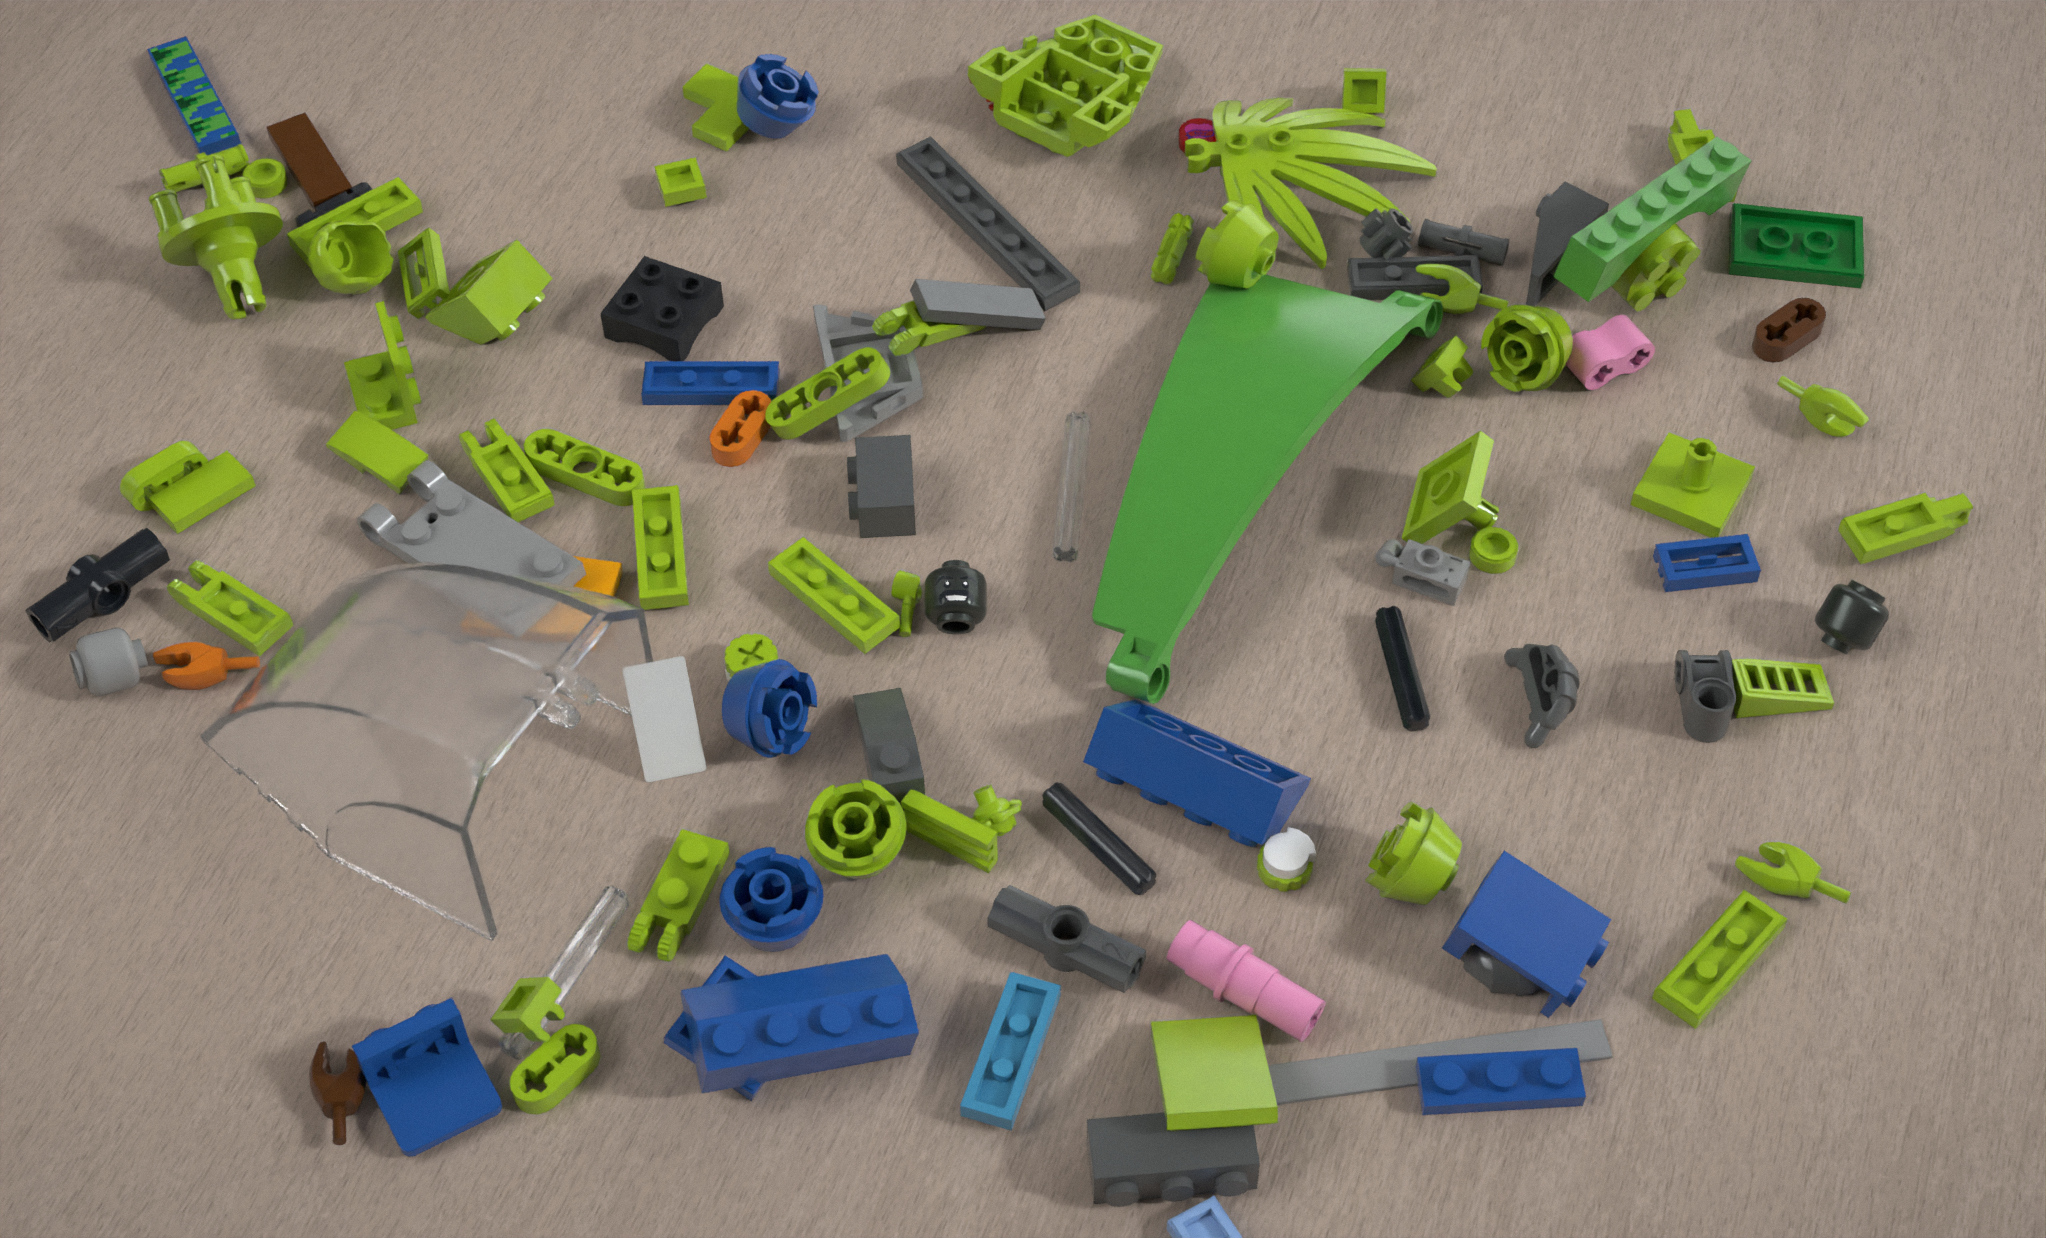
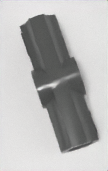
(1092, 950)

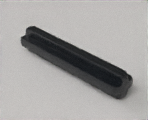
(1402, 668)
(1099, 838)

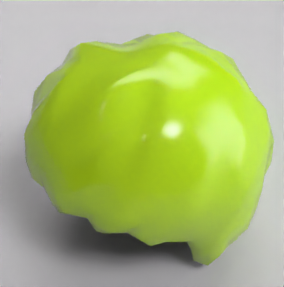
(350, 256)

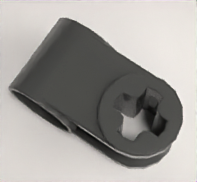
(1705, 693)

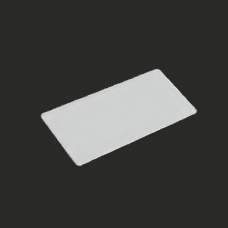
(664, 719)

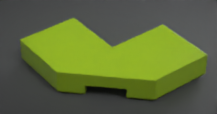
(718, 93)

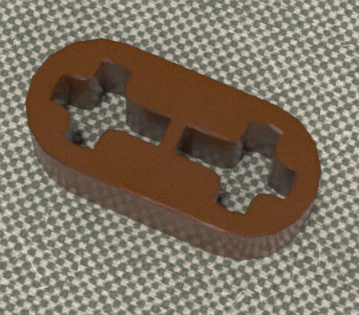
(1795, 335)

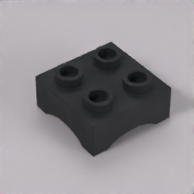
(662, 308)

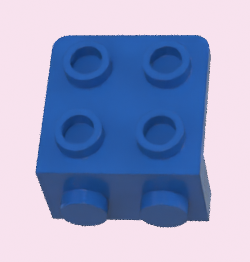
(427, 1078)

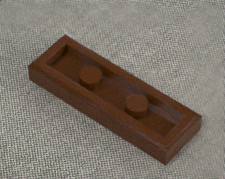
(308, 159)

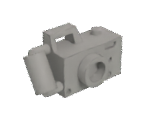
(1425, 569)

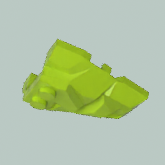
(1070, 86)

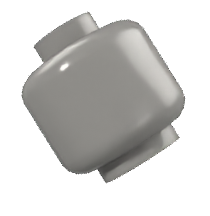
(107, 661)

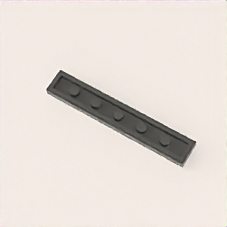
(988, 223)

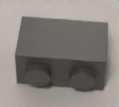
(883, 486)

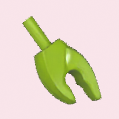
(1463, 290)
(1826, 408)
(1796, 875)

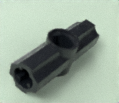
(97, 585)

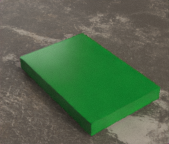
(1796, 245)

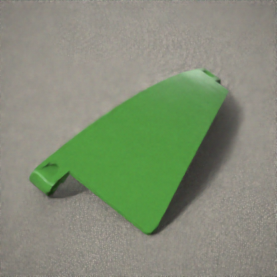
(1226, 426)

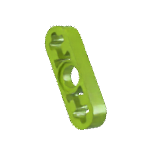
(805, 418)
(574, 451)

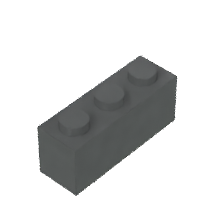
(1143, 1160)

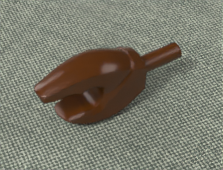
(339, 1093)

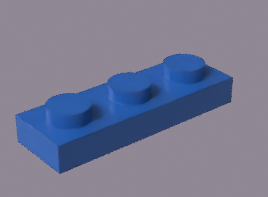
(1500, 1081)

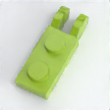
(918, 331)
(507, 473)
(232, 608)
(679, 892)

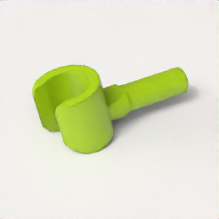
(907, 588)

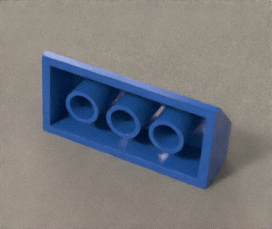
(1194, 771)
(799, 1022)

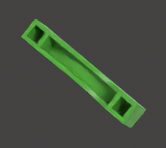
(1614, 240)

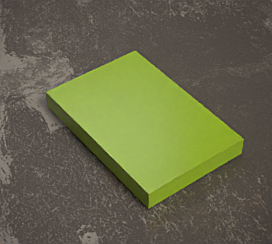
(1213, 1073)

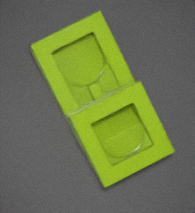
(376, 449)

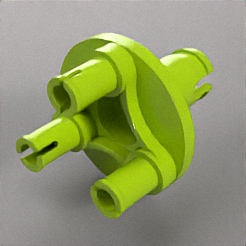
(220, 237)

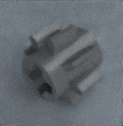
(1386, 234)

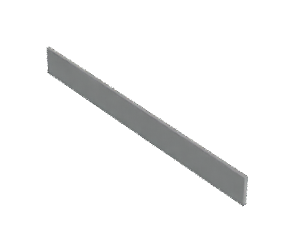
(1396, 1066)

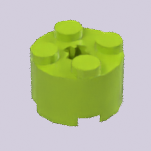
(1658, 269)

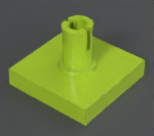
(1692, 485)
(1452, 491)

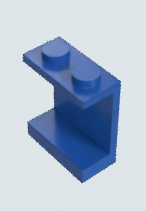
(1532, 929)

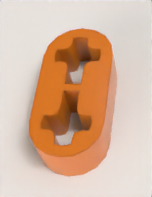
(733, 424)

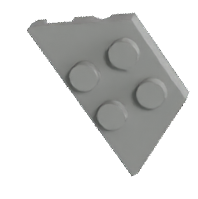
(845, 335)

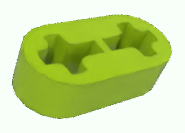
(159, 473)
(554, 1068)

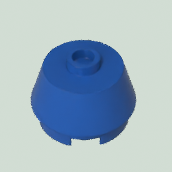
(774, 97)
(769, 707)
(771, 899)

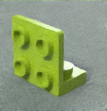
(381, 381)

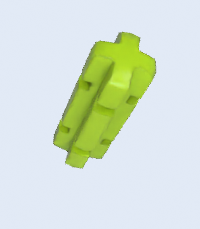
(1172, 248)

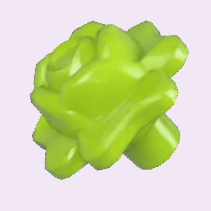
(994, 811)

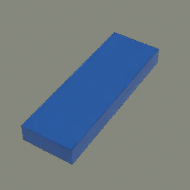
(707, 381)

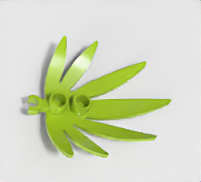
(1261, 153)

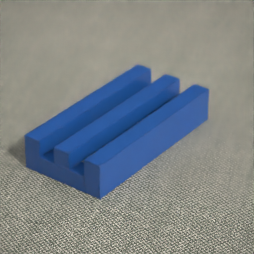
(1708, 569)

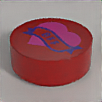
(1196, 128)

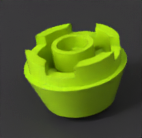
(1238, 248)
(1527, 347)
(855, 829)
(1415, 857)

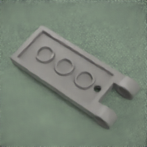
(466, 533)

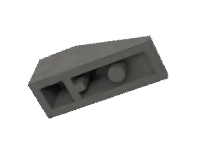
(1559, 219)
(889, 742)

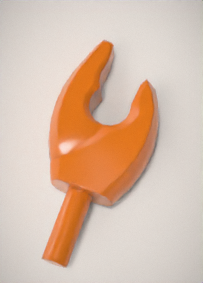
(205, 665)

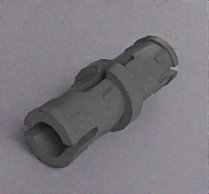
(1435, 236)

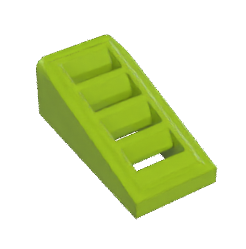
(1764, 701)

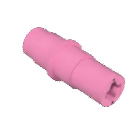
(1245, 980)

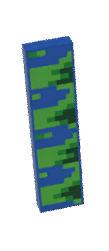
(194, 96)

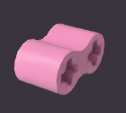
(1609, 352)

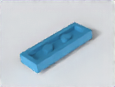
(1010, 1051)

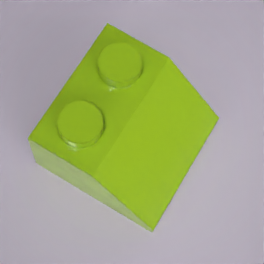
(492, 295)

